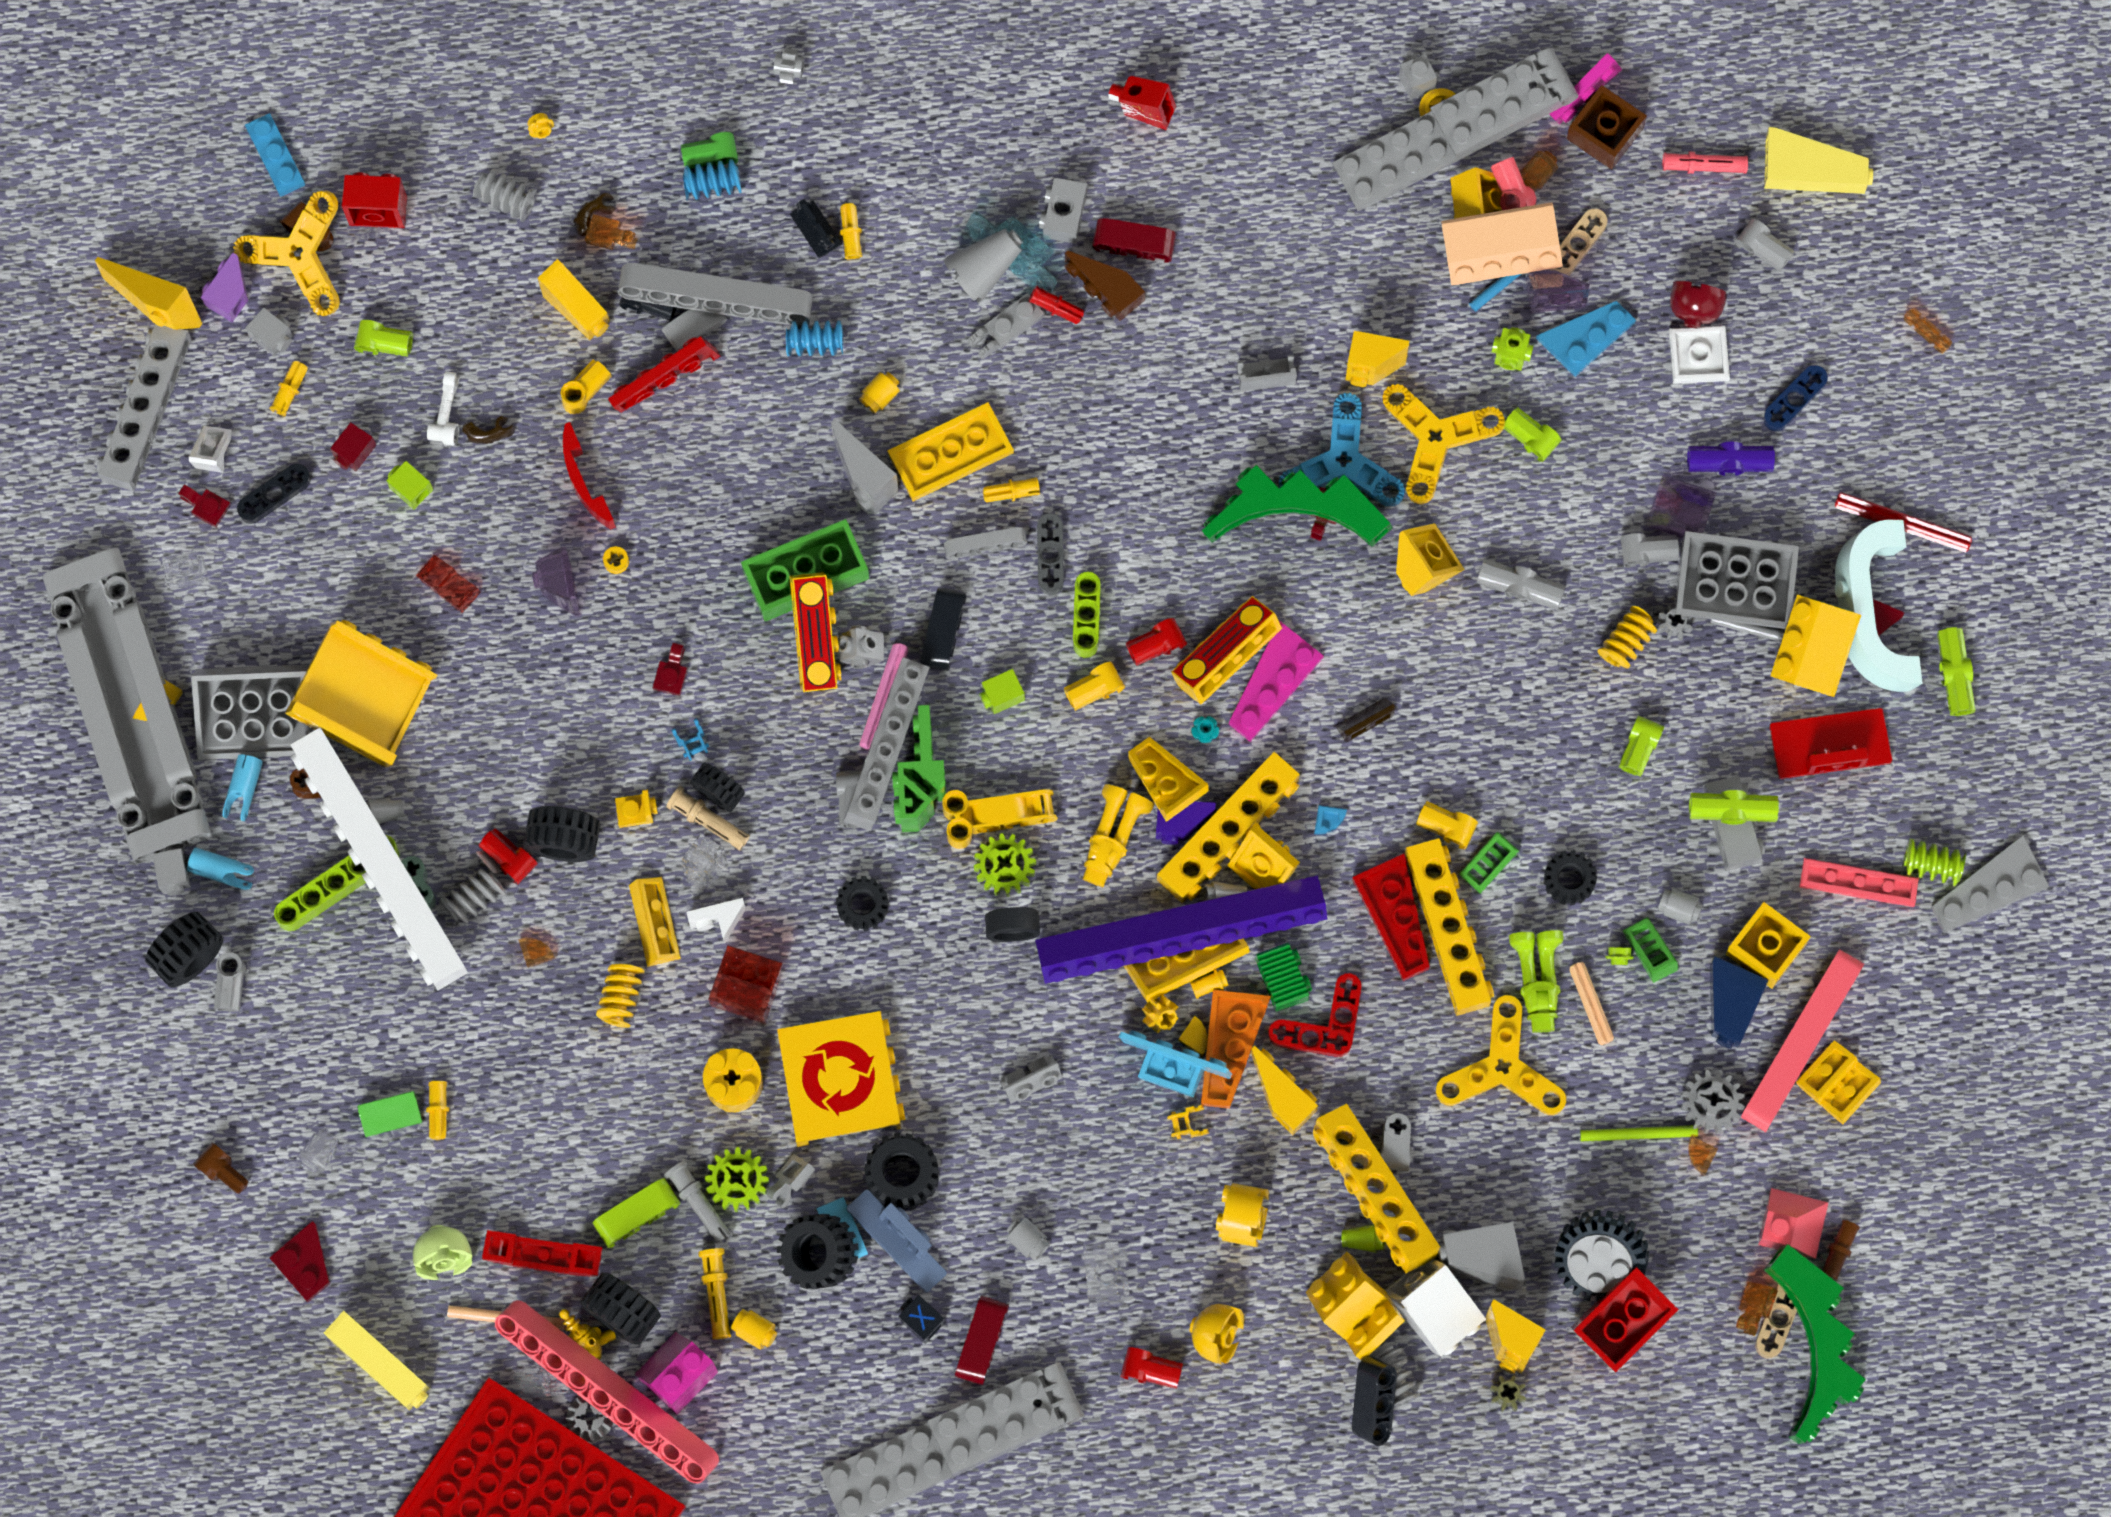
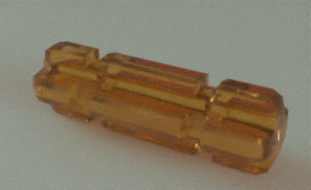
(1927, 330)

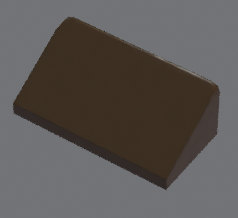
(1366, 719)

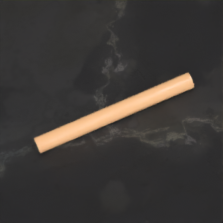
(490, 1315)

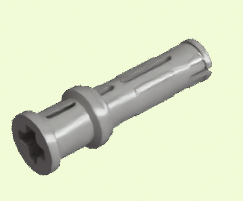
(690, 1190)

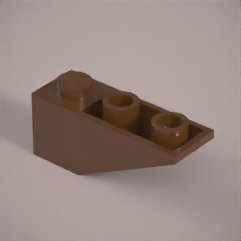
(1113, 286)

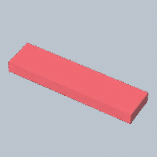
(1859, 882)

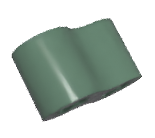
(420, 879)

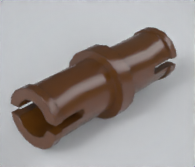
(1840, 1249)

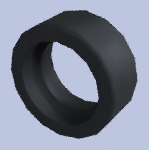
(1012, 924)

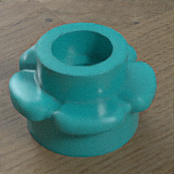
(1202, 736)

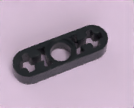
(262, 512)

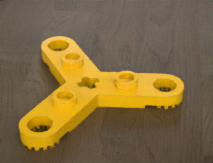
(306, 269)
(1455, 432)
(1520, 1077)

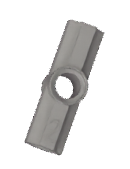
(1521, 583)

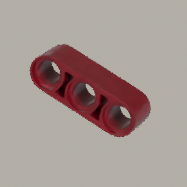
(1135, 239)
(981, 1340)

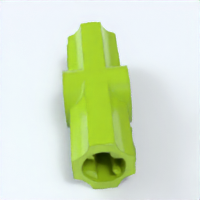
(1956, 671)
(1733, 807)

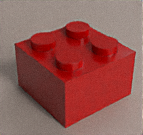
(374, 200)

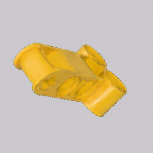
(996, 813)

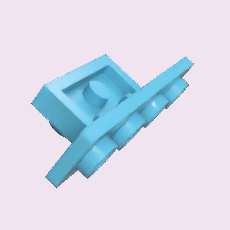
(1173, 1068)

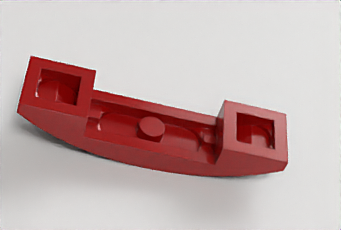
(596, 507)
(542, 1254)

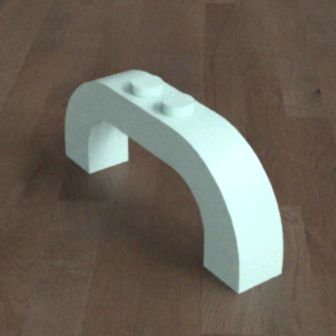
(1855, 594)

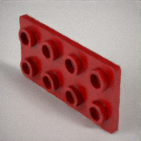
(1830, 743)

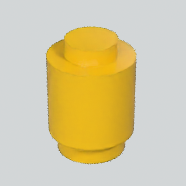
(879, 392)
(754, 1329)

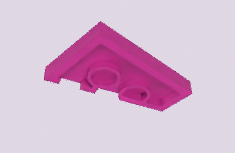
(1587, 86)

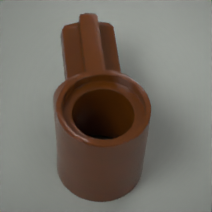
(217, 1165)

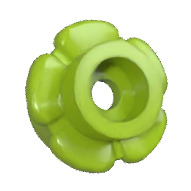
(1619, 955)

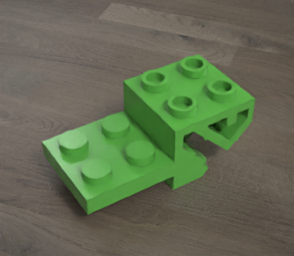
(917, 778)

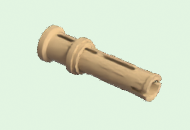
(697, 812)

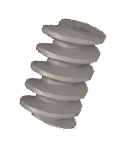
(504, 194)
(472, 896)
(1389, 1355)

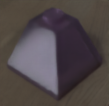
(1555, 291)
(1680, 507)
(557, 581)

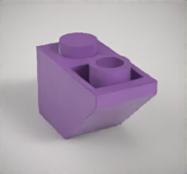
(227, 291)

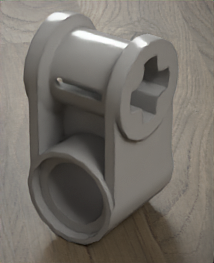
(1396, 1148)

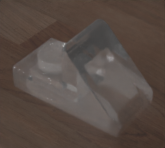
(537, 1384)

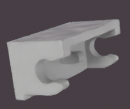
(1266, 374)

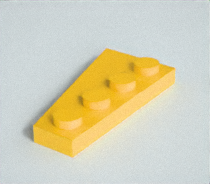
(1170, 972)

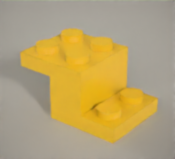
(1354, 1306)

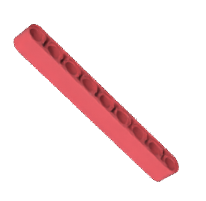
(607, 1391)

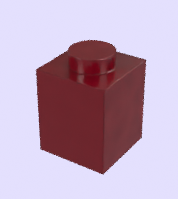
(352, 447)

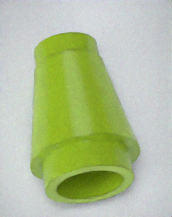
(1362, 1238)

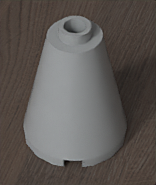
(984, 262)

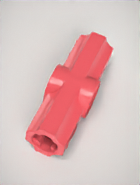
(1512, 186)

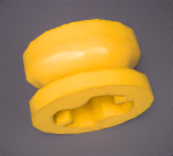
(624, 561)

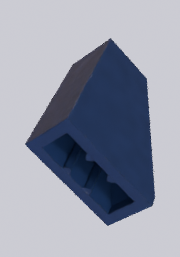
(1733, 1001)

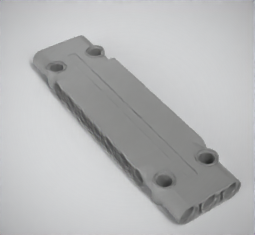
(112, 673)

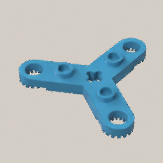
(1345, 441)

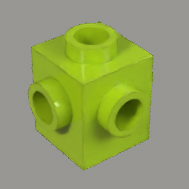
(1512, 348)

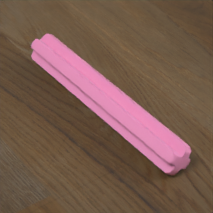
(897, 653)

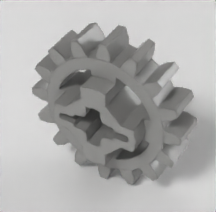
(1724, 1103)

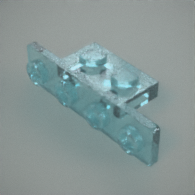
(1033, 254)

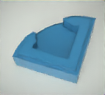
(1328, 819)

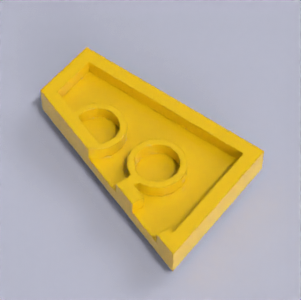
(1166, 778)

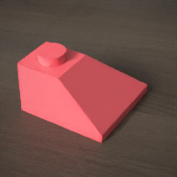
(1794, 1222)

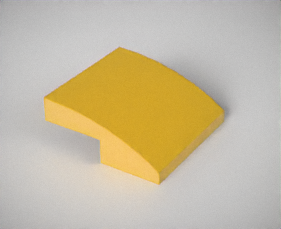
(1838, 1082)

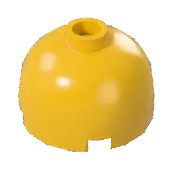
(1215, 1332)

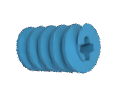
(711, 179)
(814, 338)

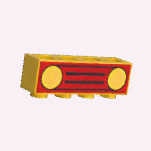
(814, 631)
(1226, 650)

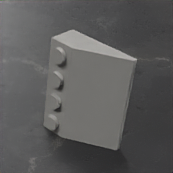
(1736, 579)
(245, 711)

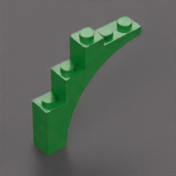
(1261, 497)
(1827, 1338)

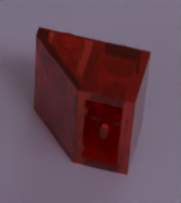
(745, 984)

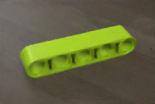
(321, 886)

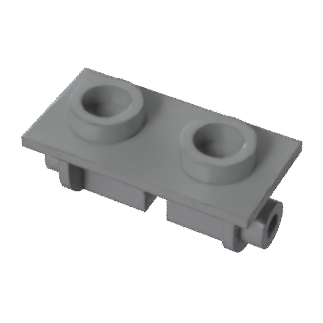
(1020, 1086)

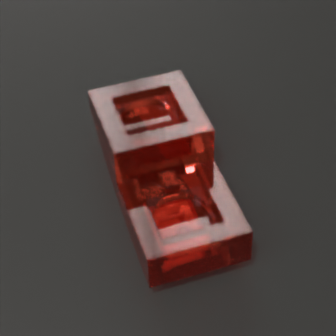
(448, 583)

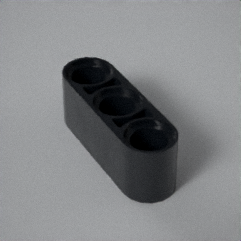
(942, 628)
(1374, 1400)

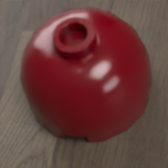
(1696, 303)

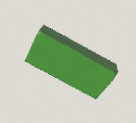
(389, 1114)

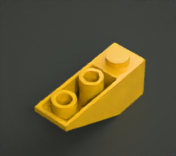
(1285, 1099)

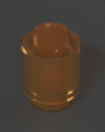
(1539, 169)

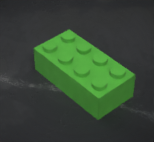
(825, 550)

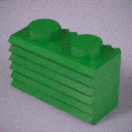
(1283, 977)

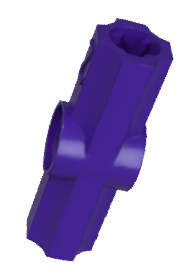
(1730, 458)

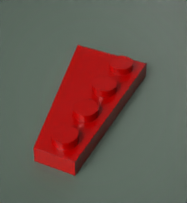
(664, 374)
(1391, 905)

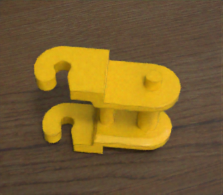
(1174, 1117)

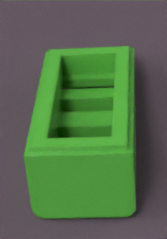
(1505, 844)
(1661, 970)

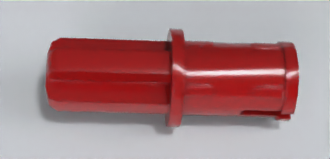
(1056, 305)

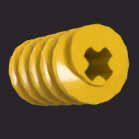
(1627, 638)
(618, 994)

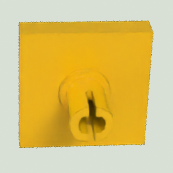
(1263, 860)

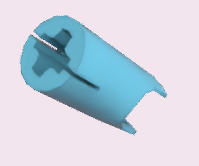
(243, 783)
(218, 868)

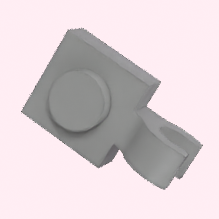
(791, 1176)

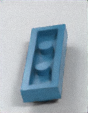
(275, 154)

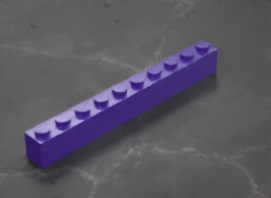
(1181, 929)

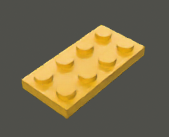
(950, 451)

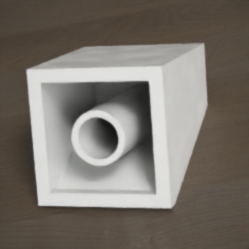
(1436, 1306)

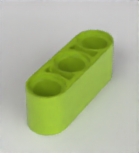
(1082, 602)
(636, 1211)

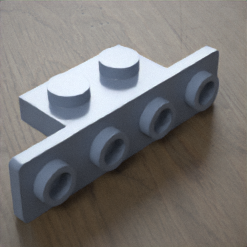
(898, 1238)

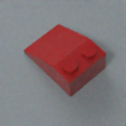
(1624, 1319)

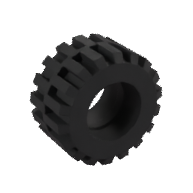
(561, 834)
(184, 949)
(902, 1147)
(796, 1251)
(620, 1308)

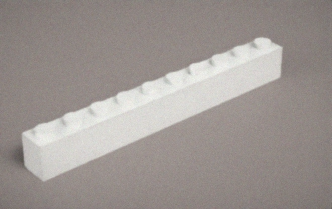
(378, 859)

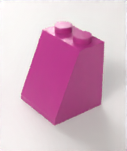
(677, 1372)

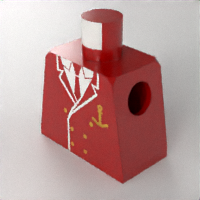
(1145, 100)

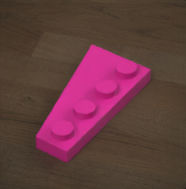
(1277, 676)

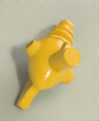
(588, 1337)

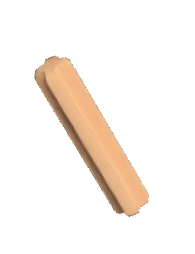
(1591, 1003)

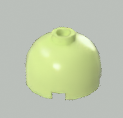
(441, 1251)

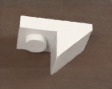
(210, 449)
(725, 913)

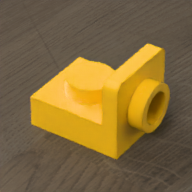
(636, 809)

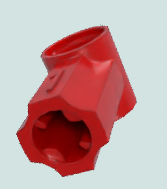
(1161, 640)
(510, 858)
(1149, 1368)

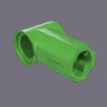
(718, 148)

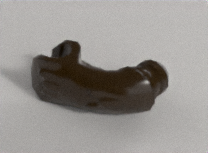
(583, 216)
(481, 436)

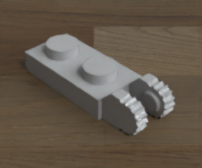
(1007, 325)

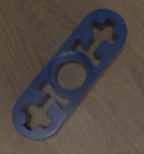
(1803, 378)

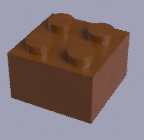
(1606, 127)

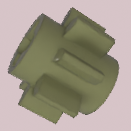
(1506, 1402)

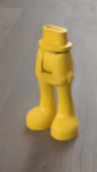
(1107, 851)

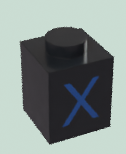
(920, 1318)

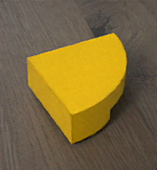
(1195, 1036)

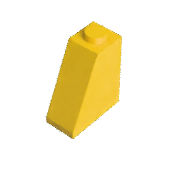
(573, 300)

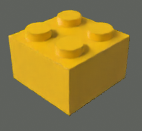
(1768, 944)

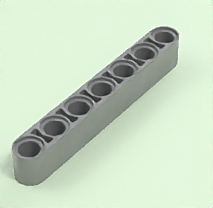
(714, 294)

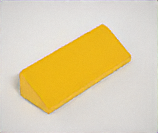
(651, 922)

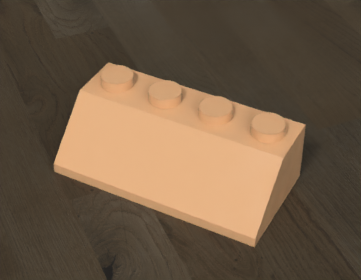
(1502, 243)

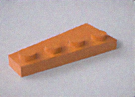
(1231, 1036)

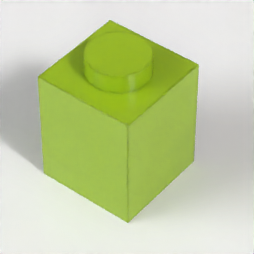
(409, 484)
(1002, 692)

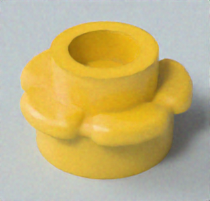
(540, 125)

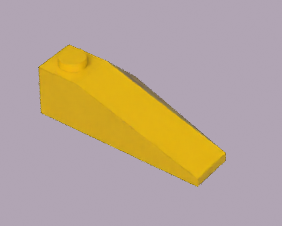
(158, 299)

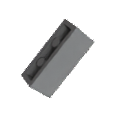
(1738, 842)

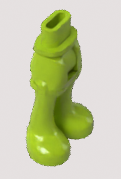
(1539, 996)

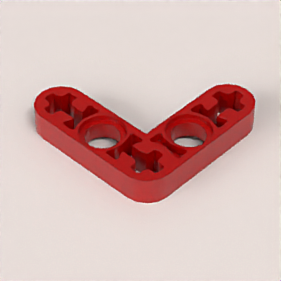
(1334, 1029)

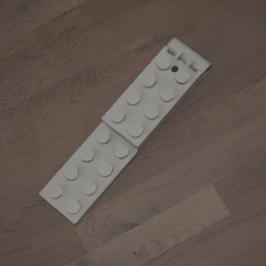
(1456, 128)
(953, 1443)

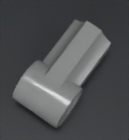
(1758, 241)
(1645, 550)
(845, 788)
(229, 986)

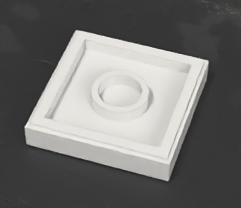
(1699, 354)

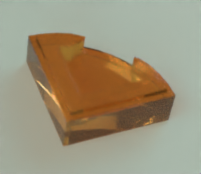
(535, 951)
(1700, 1154)

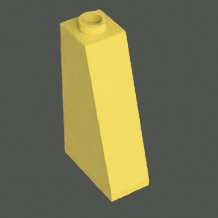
(1809, 165)
(377, 1361)

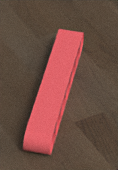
(1802, 1040)

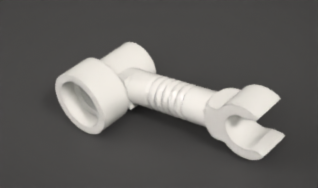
(443, 430)

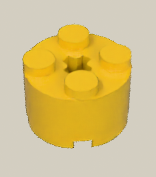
(721, 1068)
(1243, 1214)

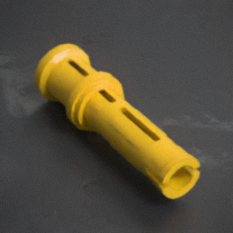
(714, 1280)

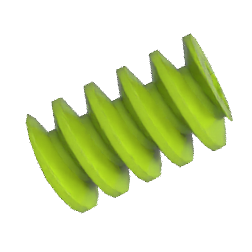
(1933, 862)

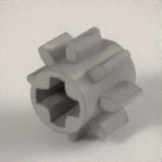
(788, 66)
(1672, 630)

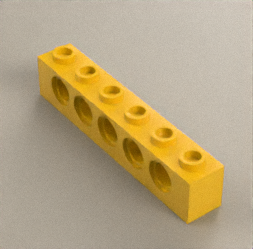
(1272, 771)
(1464, 998)
(1344, 1125)

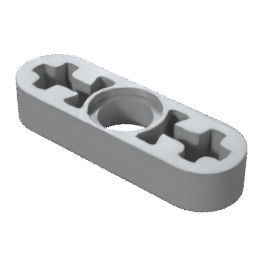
(993, 541)

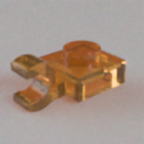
(606, 232)
(1755, 1303)

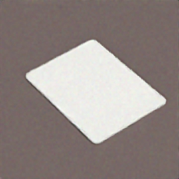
(489, 862)

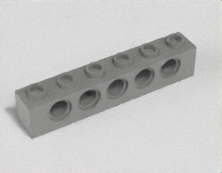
(127, 472)
(886, 744)

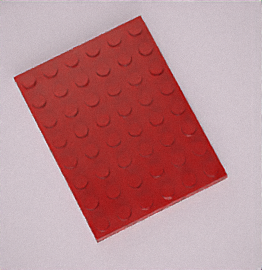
(524, 1464)

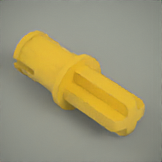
(850, 231)
(288, 388)
(1011, 490)
(437, 1110)

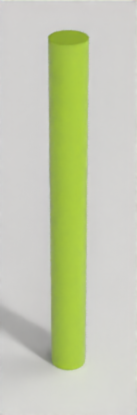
(1638, 1133)

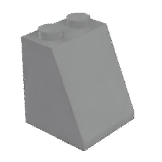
(1484, 1255)

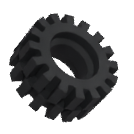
(717, 787)
(1574, 861)
(857, 887)

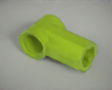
(376, 338)
(1536, 438)
(1642, 741)

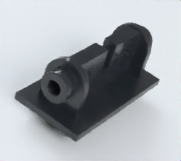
(815, 228)

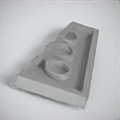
(1997, 884)

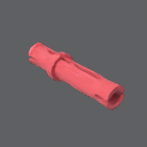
(1708, 163)

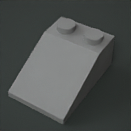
(868, 476)

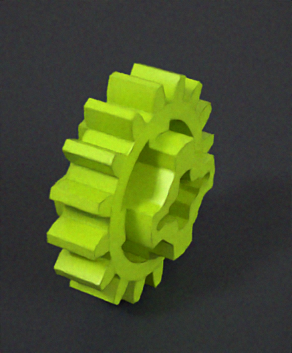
(1014, 872)
(746, 1170)

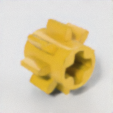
(1160, 1014)

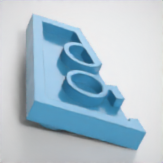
(1586, 337)

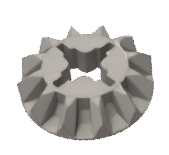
(580, 1427)

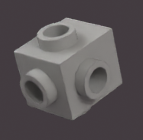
(861, 647)

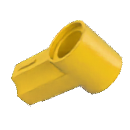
(586, 385)
(1099, 684)
(1451, 826)

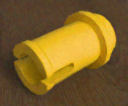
(1209, 983)

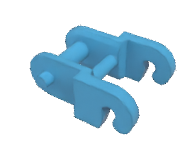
(700, 734)

